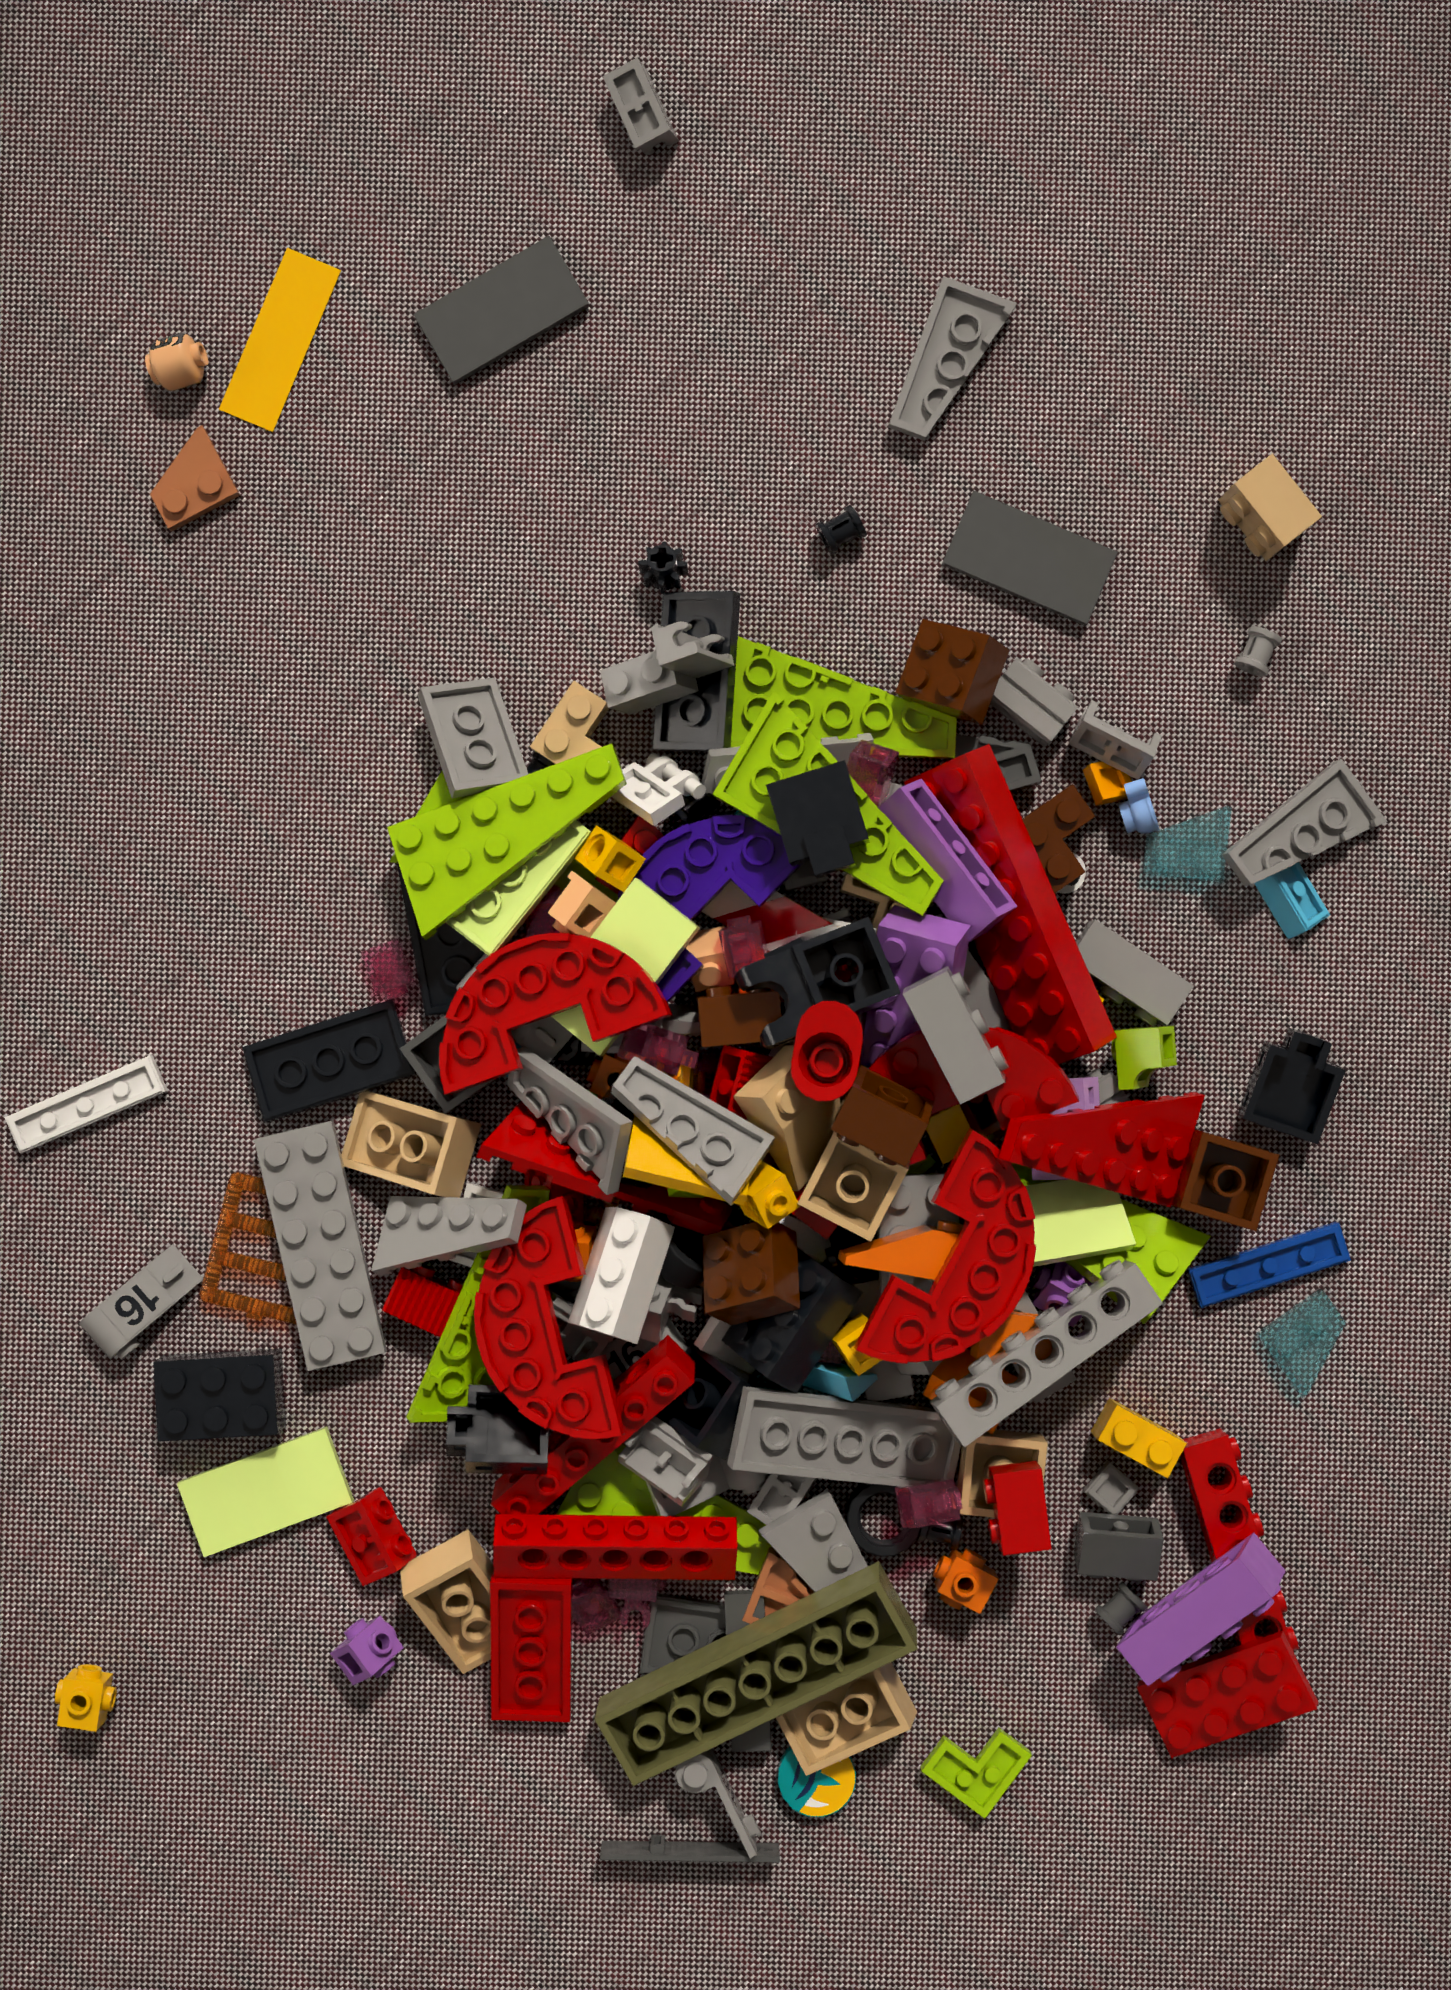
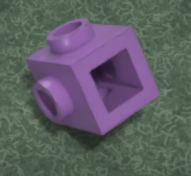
(1055, 1284)
(367, 1649)

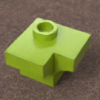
(1141, 1052)

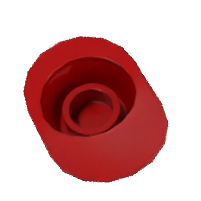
(827, 1051)

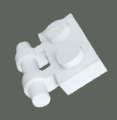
(657, 788)

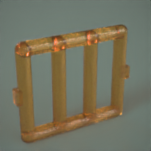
(220, 1257)

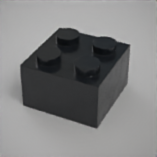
(710, 1406)

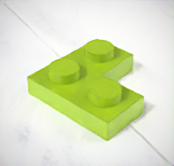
(977, 1780)

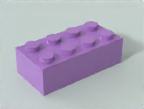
(914, 950)
(1201, 1610)

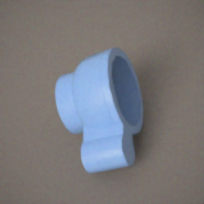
(1138, 810)

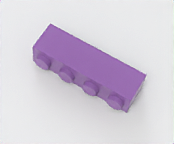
(969, 887)

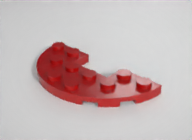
(533, 982)
(1031, 1084)
(980, 1275)
(522, 1336)

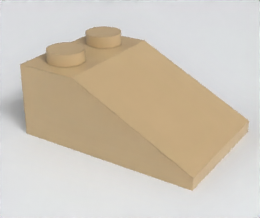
(795, 1121)
(410, 1144)
(452, 1598)
(848, 1719)

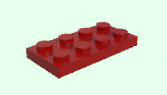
(531, 1649)
(1229, 1694)

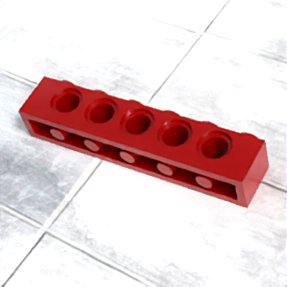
(640, 1395)
(1198, 1459)
(615, 1547)

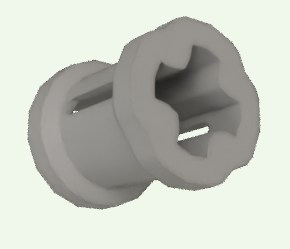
(1258, 651)

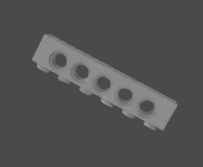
(1134, 1302)

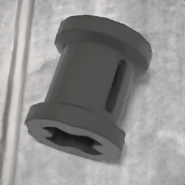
(1121, 1608)

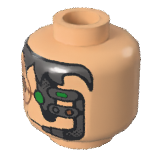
(176, 361)

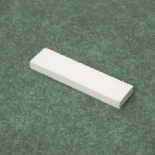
(86, 1104)

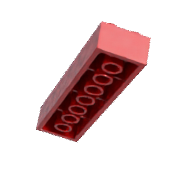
(1032, 949)

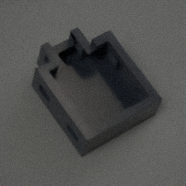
(819, 818)
(1293, 1086)
(495, 1435)

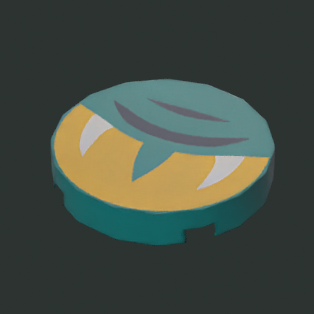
(819, 1792)

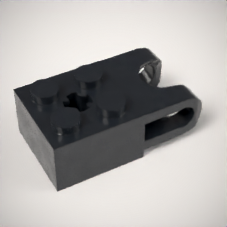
(807, 976)

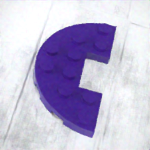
(699, 861)

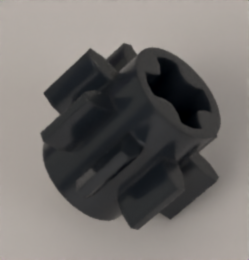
(660, 577)

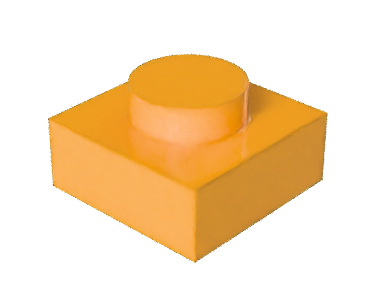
(1106, 783)

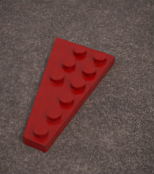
(531, 1146)
(1115, 1146)

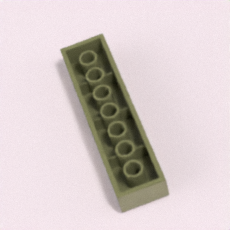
(756, 1673)

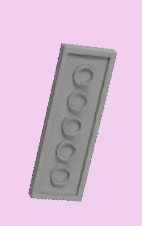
(320, 1245)
(840, 1439)

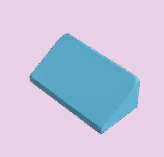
(1292, 900)
(839, 1380)

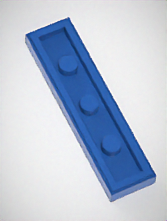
(1268, 1264)

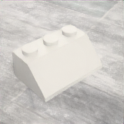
(621, 1274)

